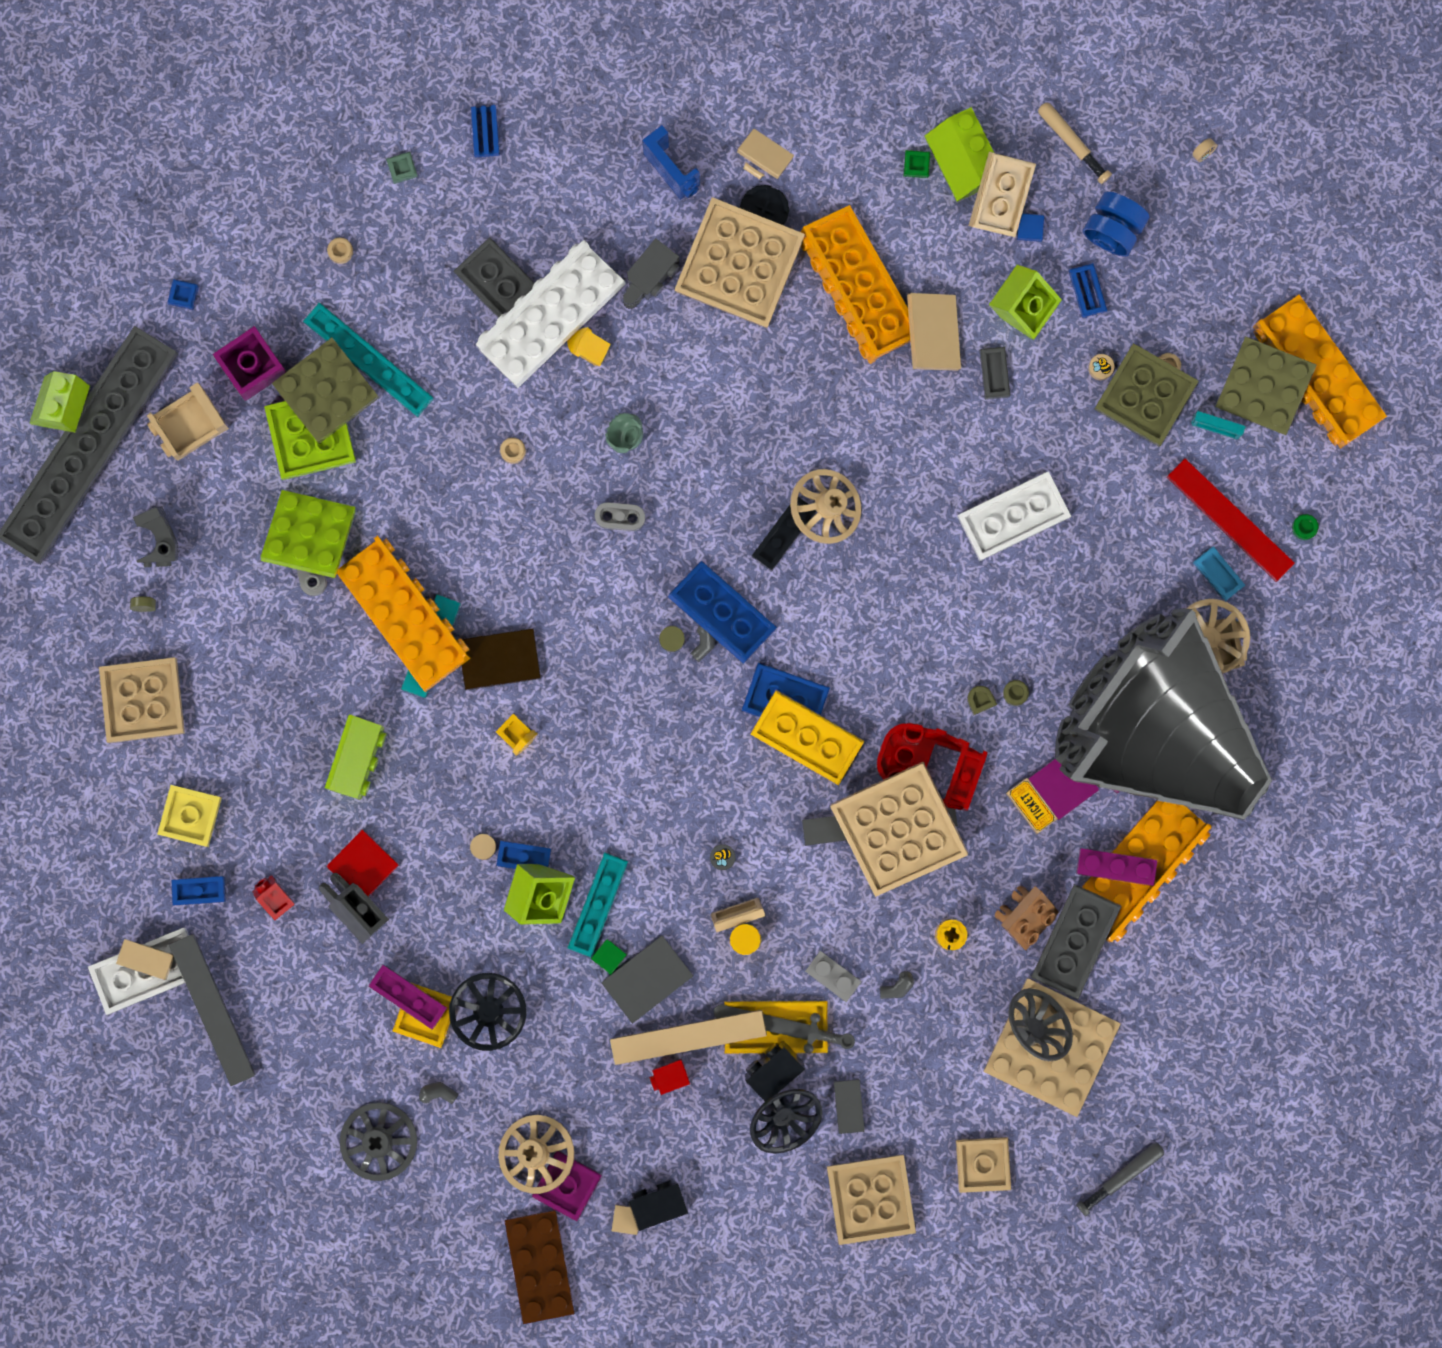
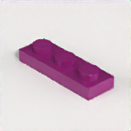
(1116, 867)
(407, 997)

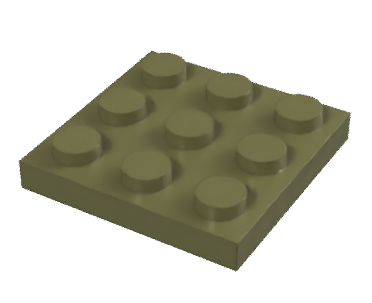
(1266, 385)
(325, 390)
(1146, 395)

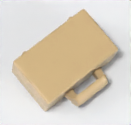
(764, 154)

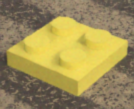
(189, 816)

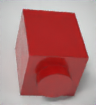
(669, 1077)

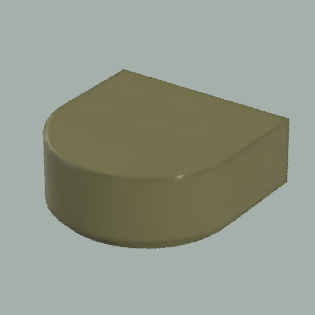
(980, 699)

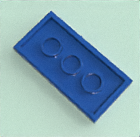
(722, 612)

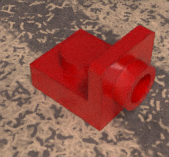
(272, 897)

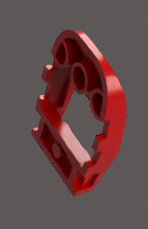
(912, 744)

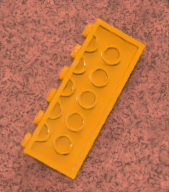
(857, 283)
(1335, 389)
(403, 613)
(1162, 834)

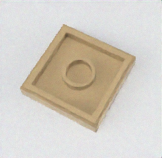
(983, 1164)

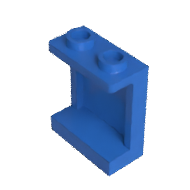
(653, 150)

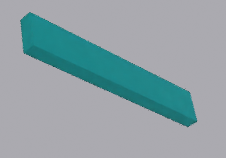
(369, 360)

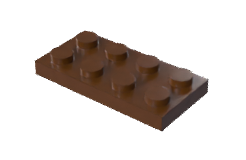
(539, 1267)

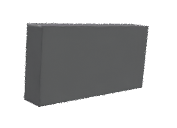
(994, 373)
(849, 1106)

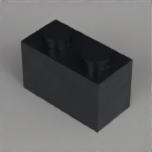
(774, 1071)
(657, 1205)

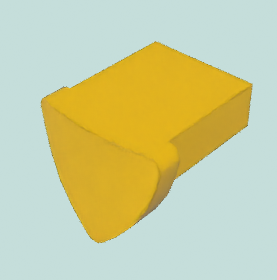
(588, 346)
(516, 734)

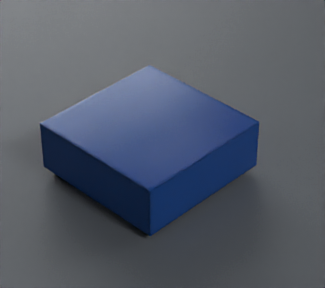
(1031, 228)
(183, 294)

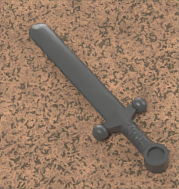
(794, 1028)

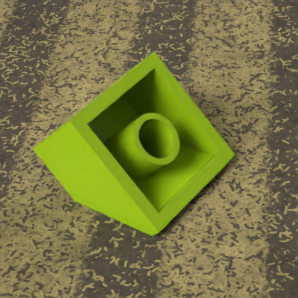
(1025, 301)
(60, 402)
(538, 894)

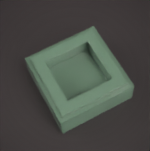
(401, 167)

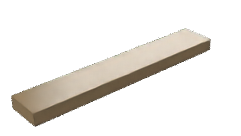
(688, 1037)

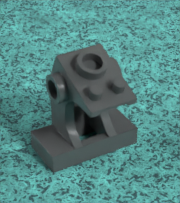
(157, 523)

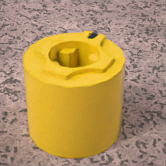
(951, 935)
(745, 939)

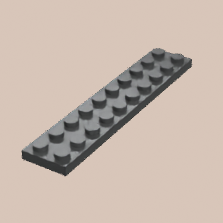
(83, 454)

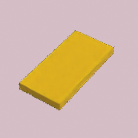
(807, 737)
(791, 1010)

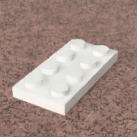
(1014, 516)
(123, 986)

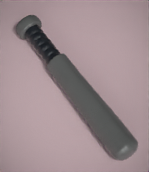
(1126, 1174)

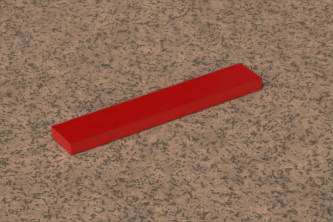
(1230, 520)

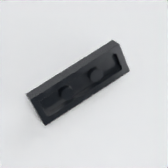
(780, 537)

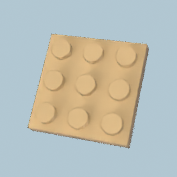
(141, 700)
(871, 1199)

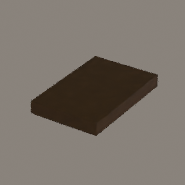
(501, 659)

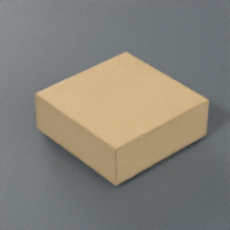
(623, 1220)

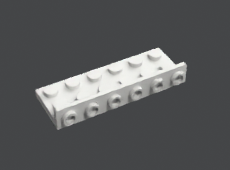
(549, 313)

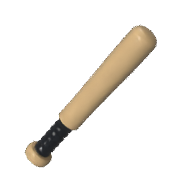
(1066, 133)

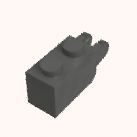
(649, 273)
(353, 908)

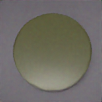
(142, 604)
(671, 639)
(1015, 692)

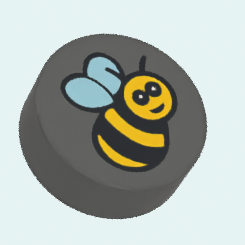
(722, 857)

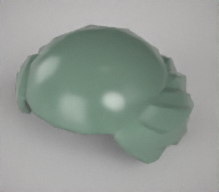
(624, 432)

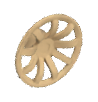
(828, 504)
(1216, 634)
(535, 1154)

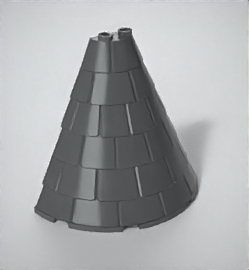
(1163, 723)

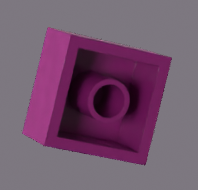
(249, 363)

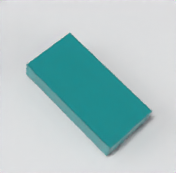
(1217, 425)

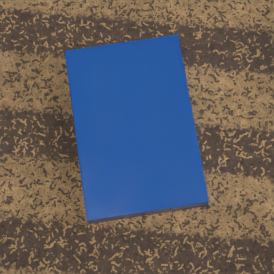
(769, 679)

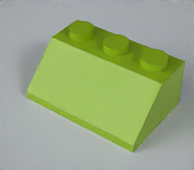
(960, 152)
(355, 757)

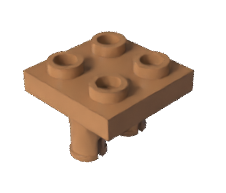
(1029, 917)

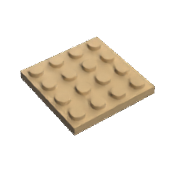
(739, 262)
(899, 829)
(1063, 1081)

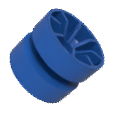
(1116, 224)

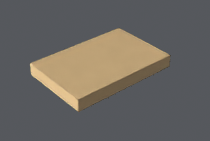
(1002, 194)
(934, 331)

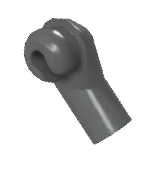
(706, 644)
(900, 988)
(437, 1090)

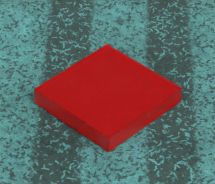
(363, 863)

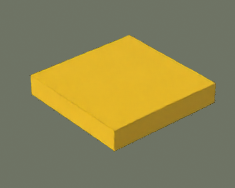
(412, 1028)

